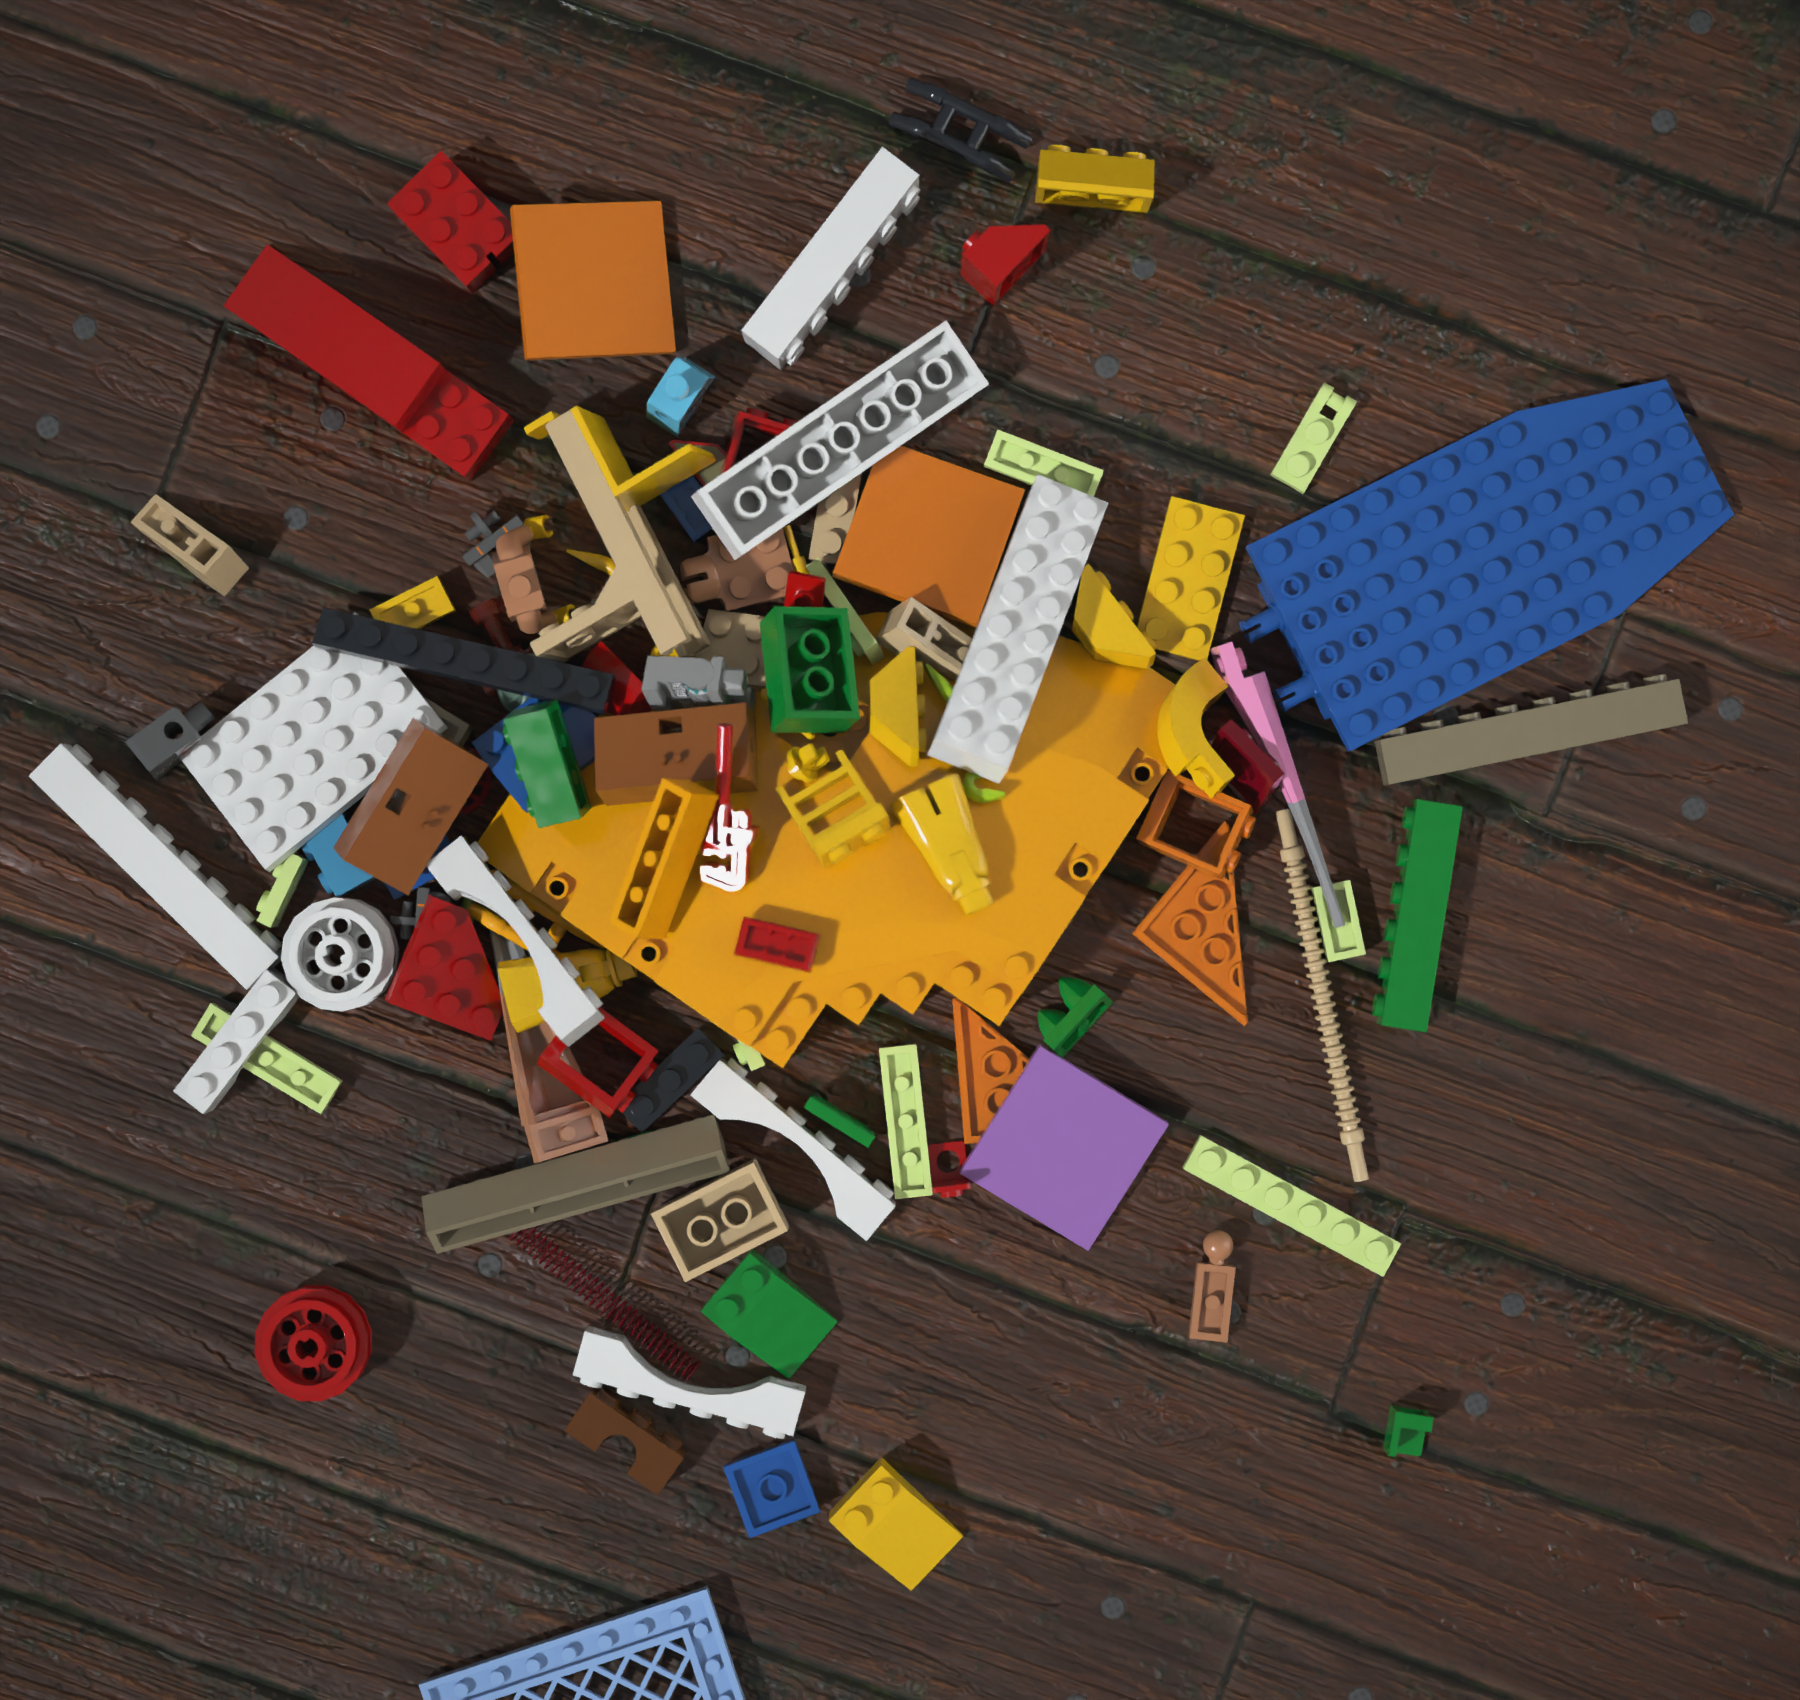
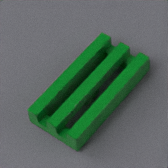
(840, 1120)

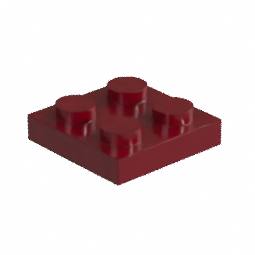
(1254, 771)

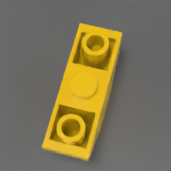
(1107, 625)
(896, 707)

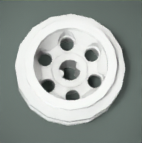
(380, 956)

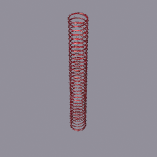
(605, 1309)

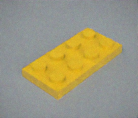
(1189, 577)

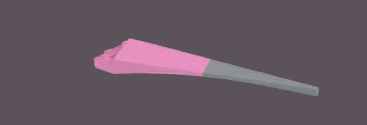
(1258, 710)

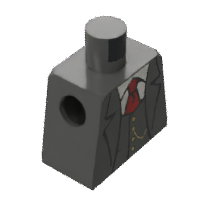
(153, 743)

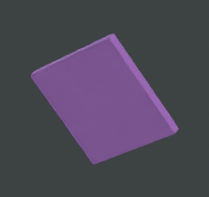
(1063, 1147)

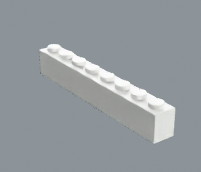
(156, 864)

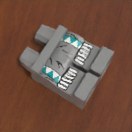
(694, 683)

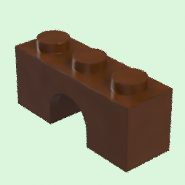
(656, 1452)

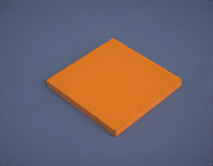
(592, 280)
(929, 534)

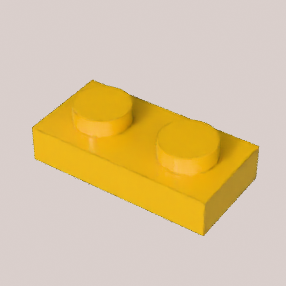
(416, 606)

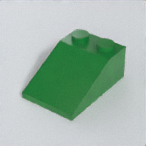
(768, 1314)

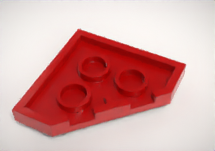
(447, 972)

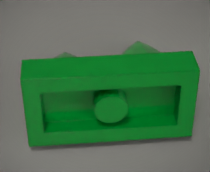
(1086, 1006)

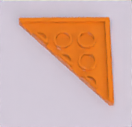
(1199, 932)
(985, 1069)

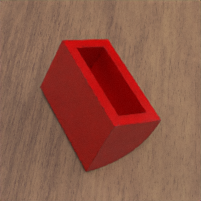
(627, 692)

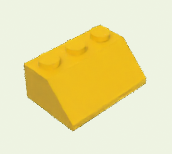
(1095, 179)

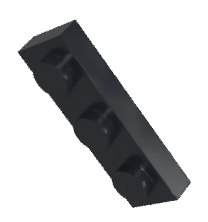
(672, 1079)

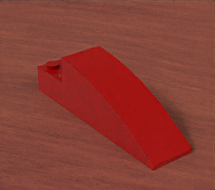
(369, 362)

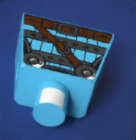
(679, 395)

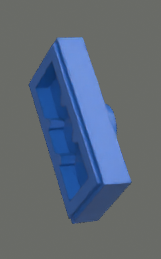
(685, 509)

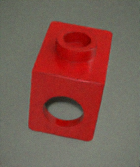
(805, 590)
(948, 1183)

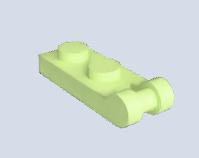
(1312, 439)

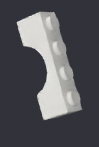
(236, 1041)

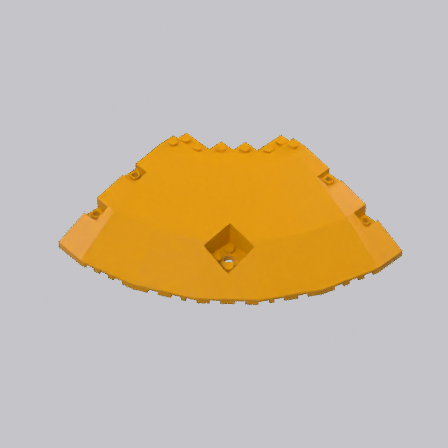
(880, 909)

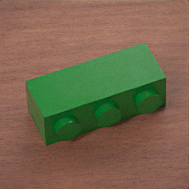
(546, 764)

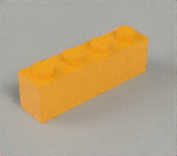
(663, 858)

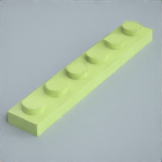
(1291, 1205)

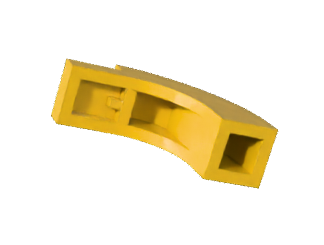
(1181, 729)

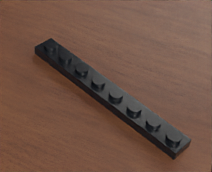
(464, 660)

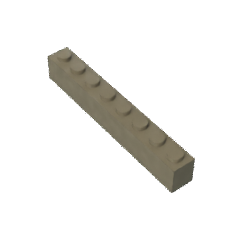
(1530, 731)
(575, 1184)

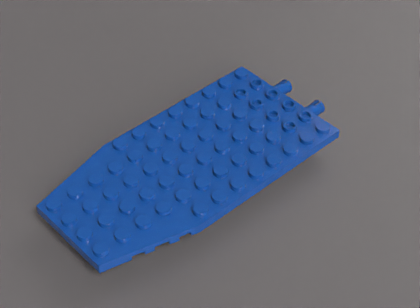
(1483, 555)

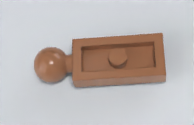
(1213, 1290)

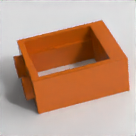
(1161, 809)

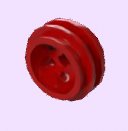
(336, 1309)

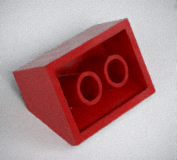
(1001, 257)

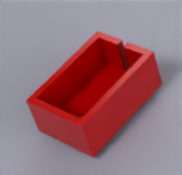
(454, 221)

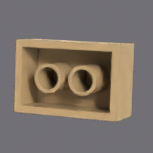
(720, 1220)

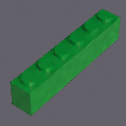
(1418, 915)

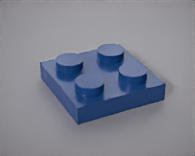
(772, 1488)

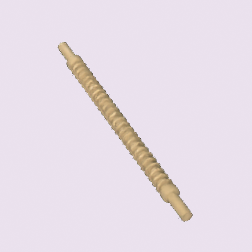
(1351, 1134)

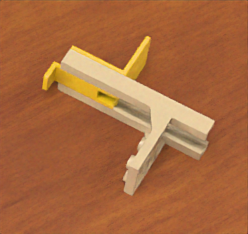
(643, 577)

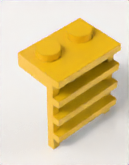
(849, 833)

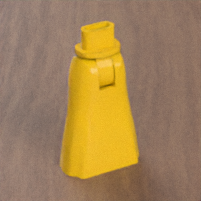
(947, 838)
(524, 989)

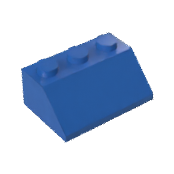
(502, 759)

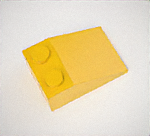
(894, 1524)

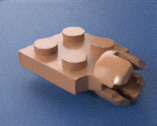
(742, 582)

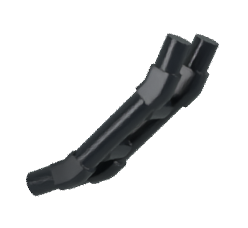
(984, 122)

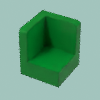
(1406, 1430)

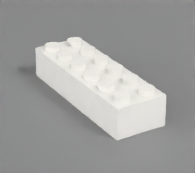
(832, 258)

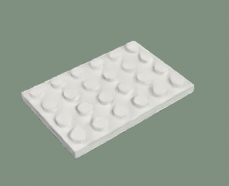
(305, 748)

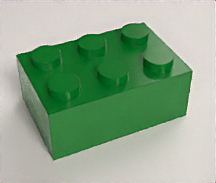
(809, 670)

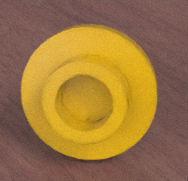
(805, 761)

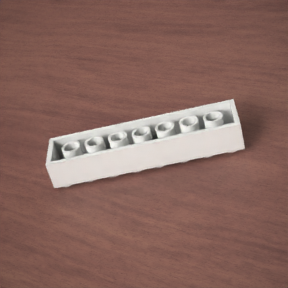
(839, 440)
(1018, 629)

